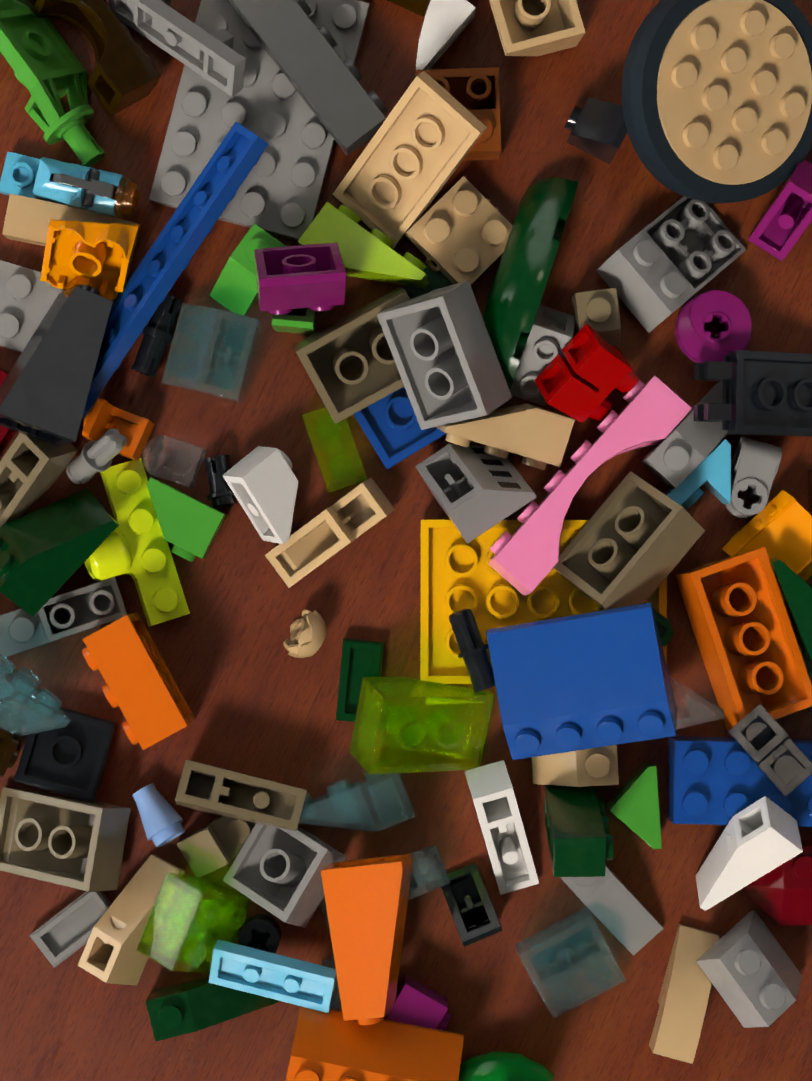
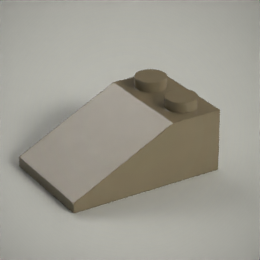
(62, 839)

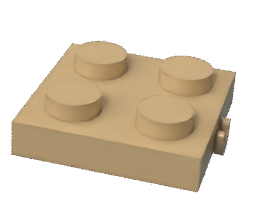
(461, 233)

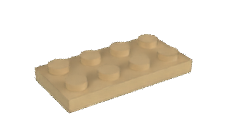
(409, 158)

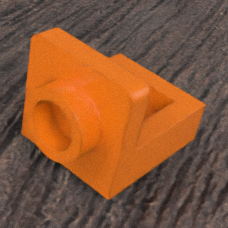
(106, 416)

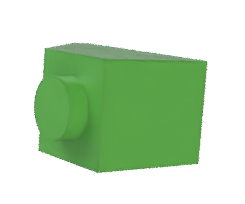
(237, 282)
(185, 520)

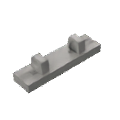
(202, 52)

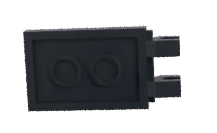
(760, 393)

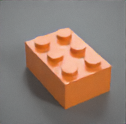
(137, 680)

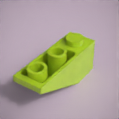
(363, 252)

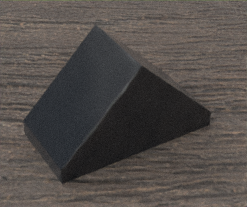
(471, 905)

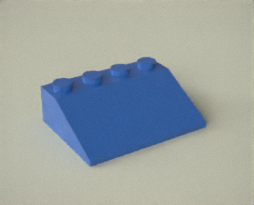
(582, 681)

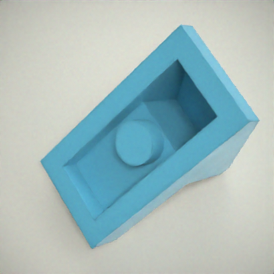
(712, 472)

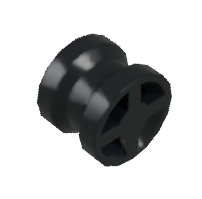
(265, 931)

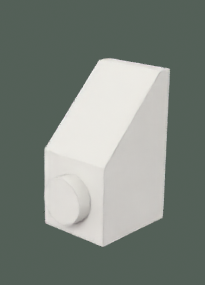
(266, 491)

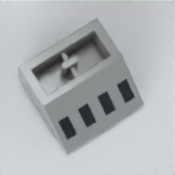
(474, 487)

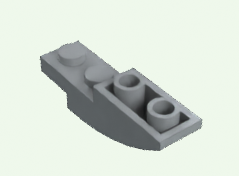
(61, 617)

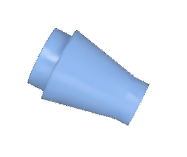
(157, 816)

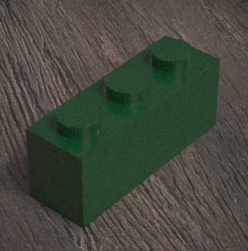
(577, 831)

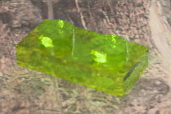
(334, 450)

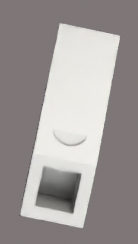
(748, 848)

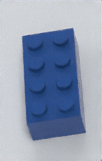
(717, 779)

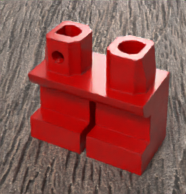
(586, 376)

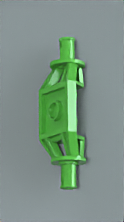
(49, 72)

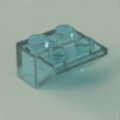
(212, 352)
(24, 704)
(569, 962)

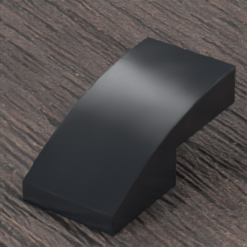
(772, 750)

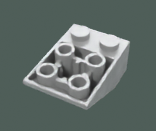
(670, 260)

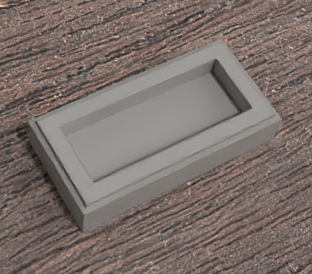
(70, 927)

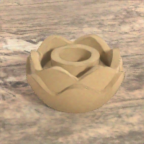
(306, 635)

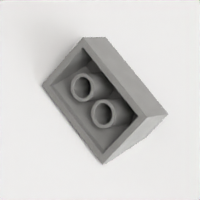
(445, 356)

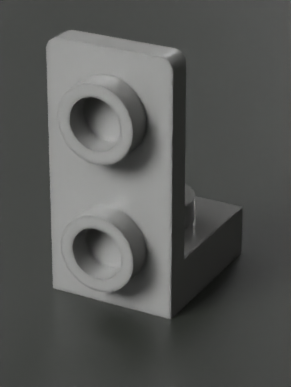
(547, 338)

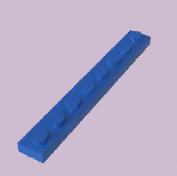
(174, 249)

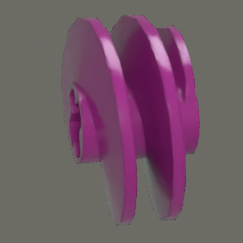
(700, 311)

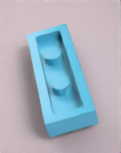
(273, 976)

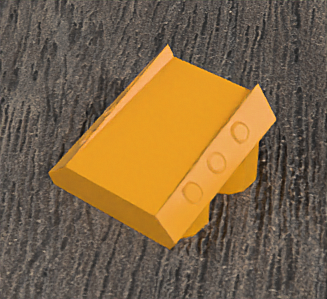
(89, 255)
(784, 532)

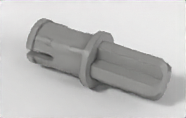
(96, 456)

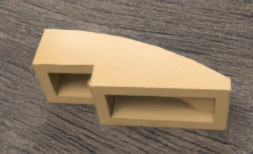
(29, 218)
(330, 532)
(683, 996)

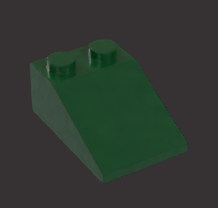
(49, 547)

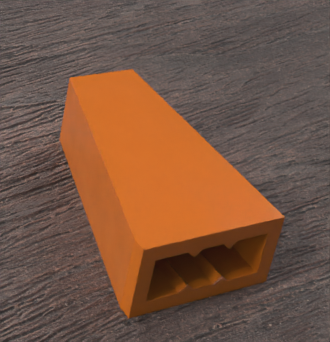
(367, 926)

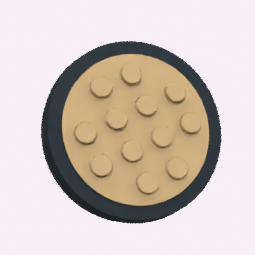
(720, 96)

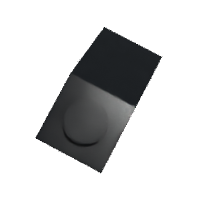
(597, 128)

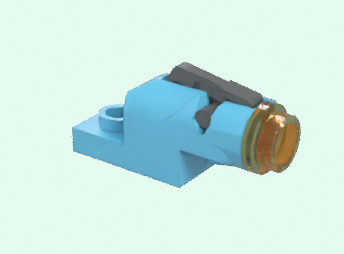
(69, 185)

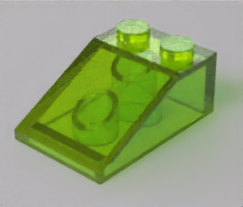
(419, 726)

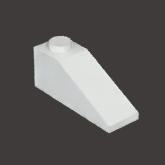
(502, 827)

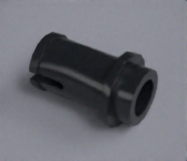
(220, 492)

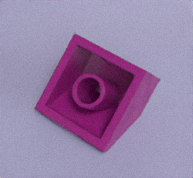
(300, 278)

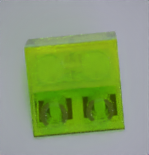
(189, 922)

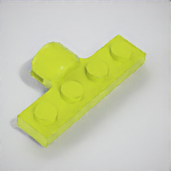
(138, 545)

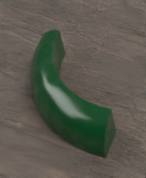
(526, 268)

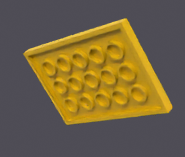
(459, 578)

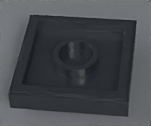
(69, 757)

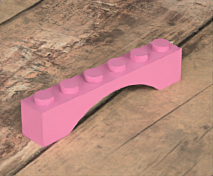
(534, 547)

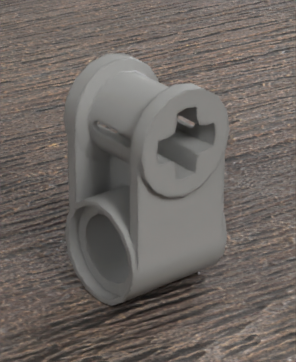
(752, 470)

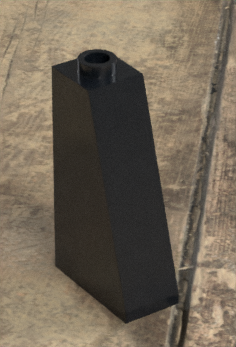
(54, 373)

